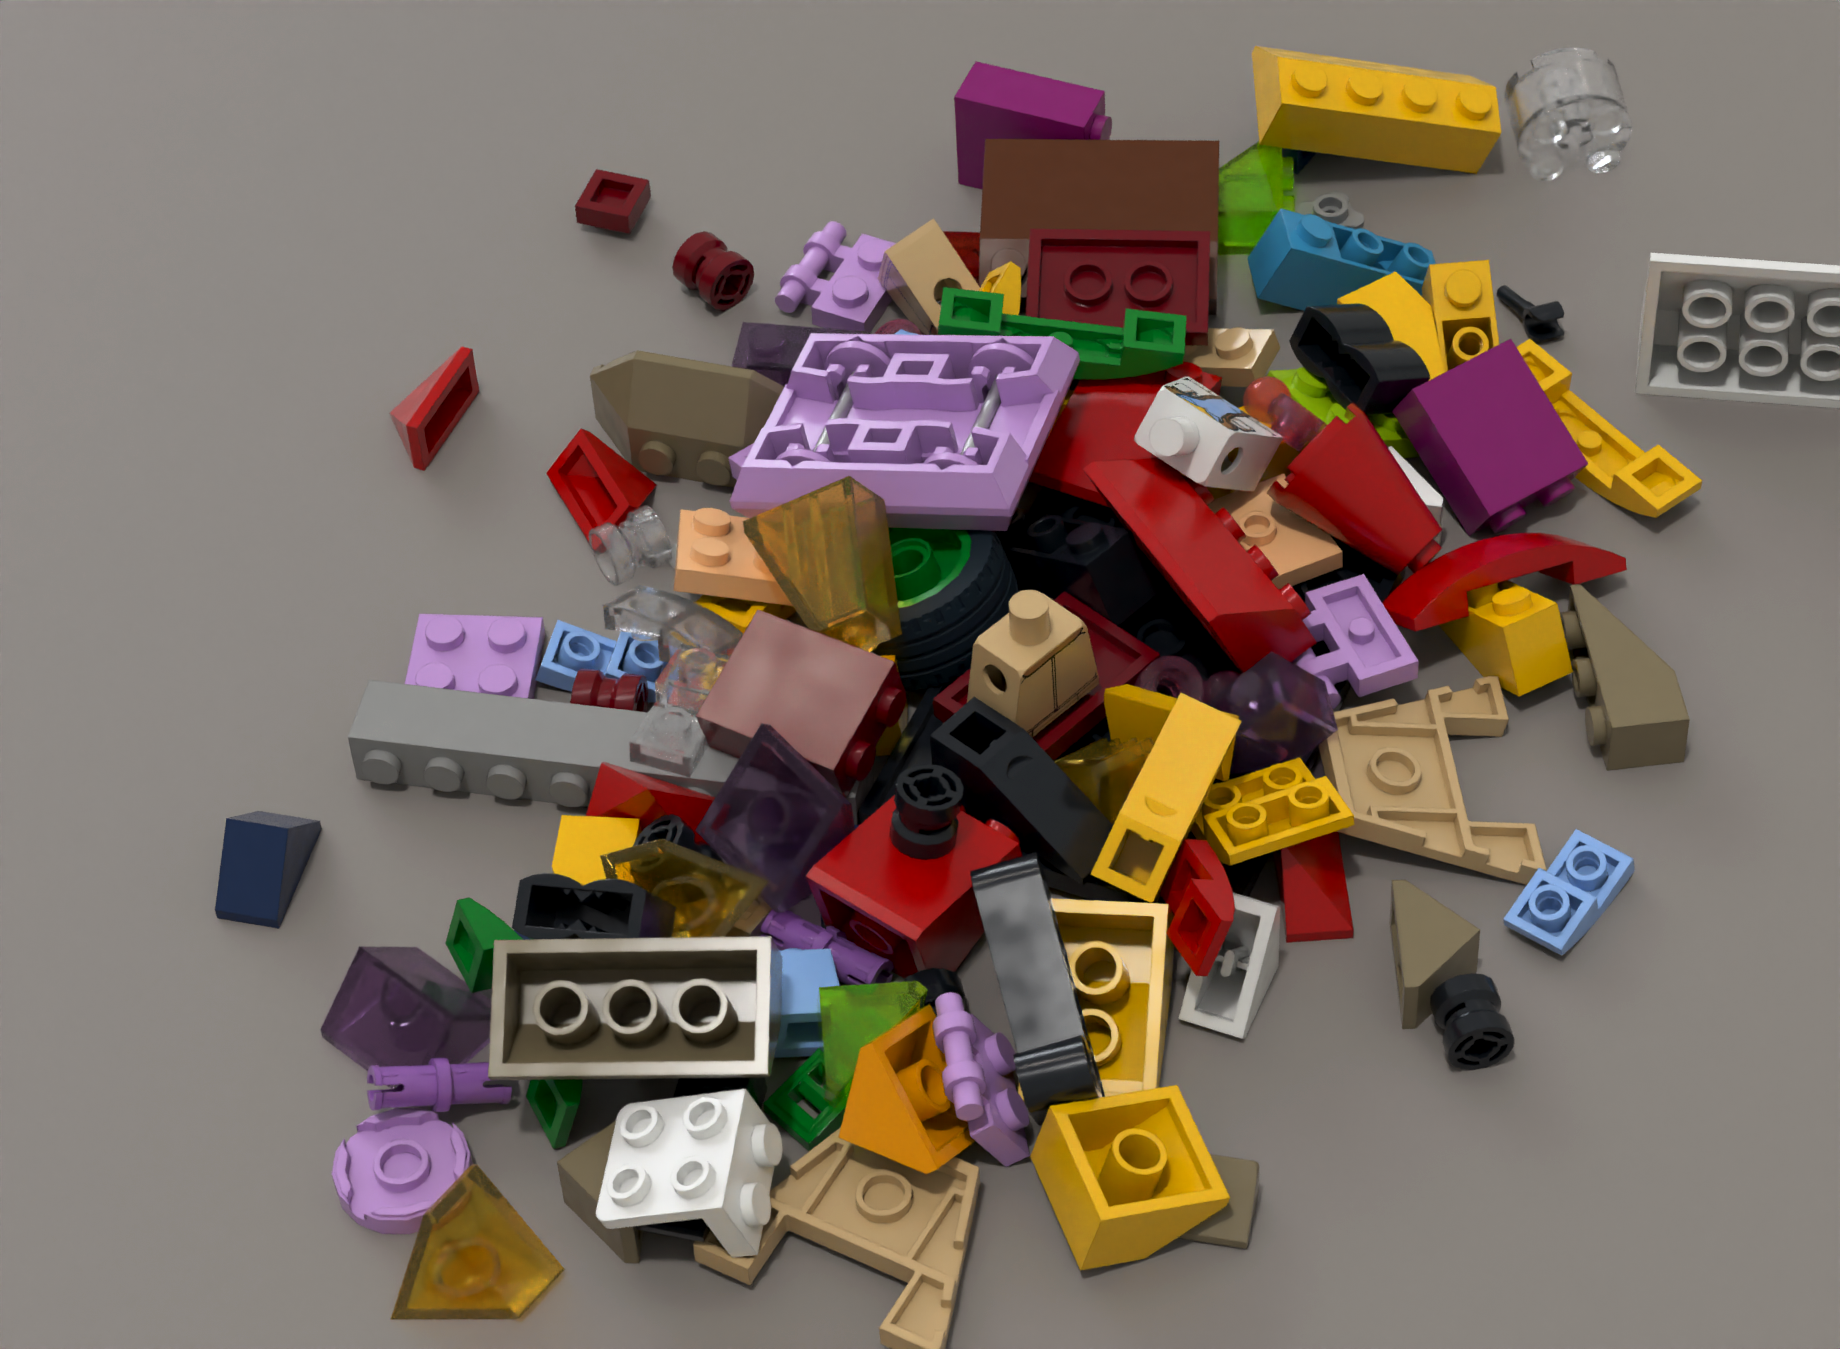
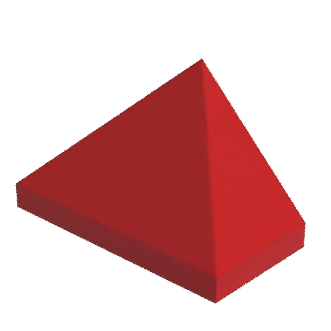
(436, 407)
(597, 482)
(635, 795)
(1314, 890)

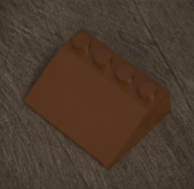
(1095, 187)

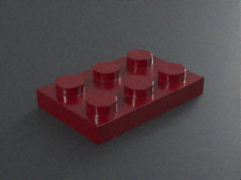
(1103, 272)
(1118, 662)

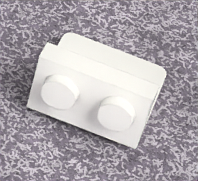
(693, 1161)

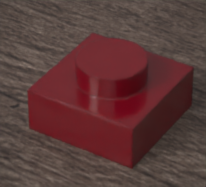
(613, 201)

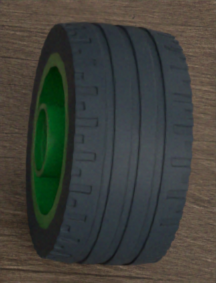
(947, 595)

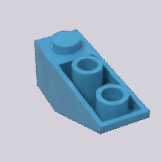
(1316, 261)

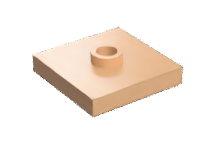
(1288, 541)

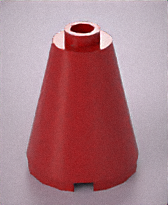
(1360, 495)

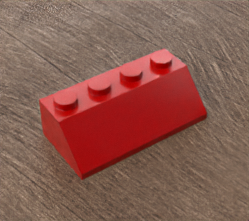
(1204, 559)

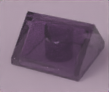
(776, 818)
(405, 1010)

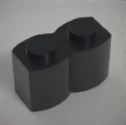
(1357, 356)
(603, 909)

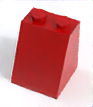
(907, 906)

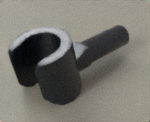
(1539, 320)

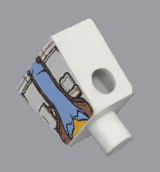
(1197, 431)

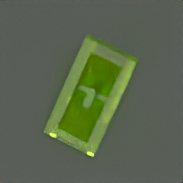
(852, 1018)

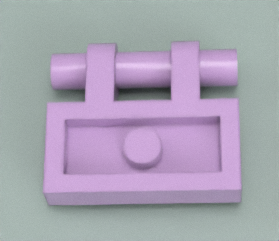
(852, 296)
(1361, 640)
(981, 1080)

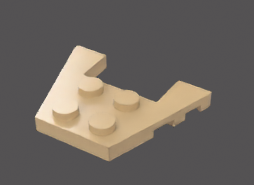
(1404, 786)
(881, 1217)

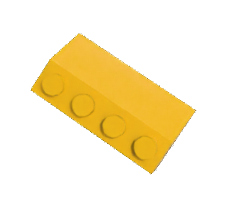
(1374, 110)

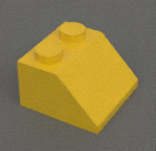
(1126, 1174)

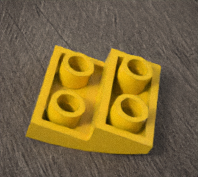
(1269, 812)

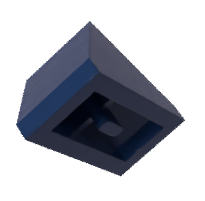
(262, 866)

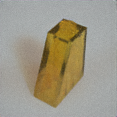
(833, 561)

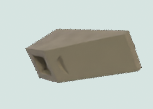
(1629, 689)

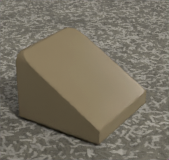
(1234, 1222)

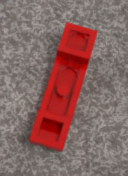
(1440, 588)

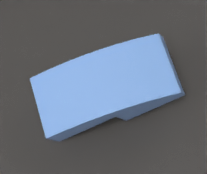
(577, 648)
(1571, 894)

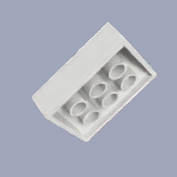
(1740, 330)

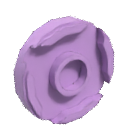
(398, 1168)

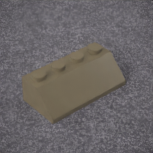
(634, 1008)

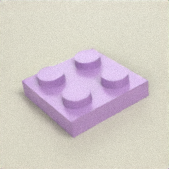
(477, 653)

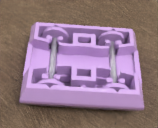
(918, 419)

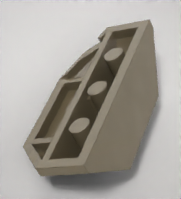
(681, 413)

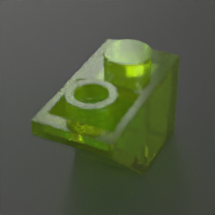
(1252, 196)

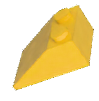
(1122, 983)

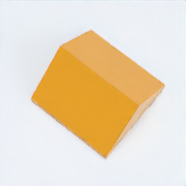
(900, 1098)

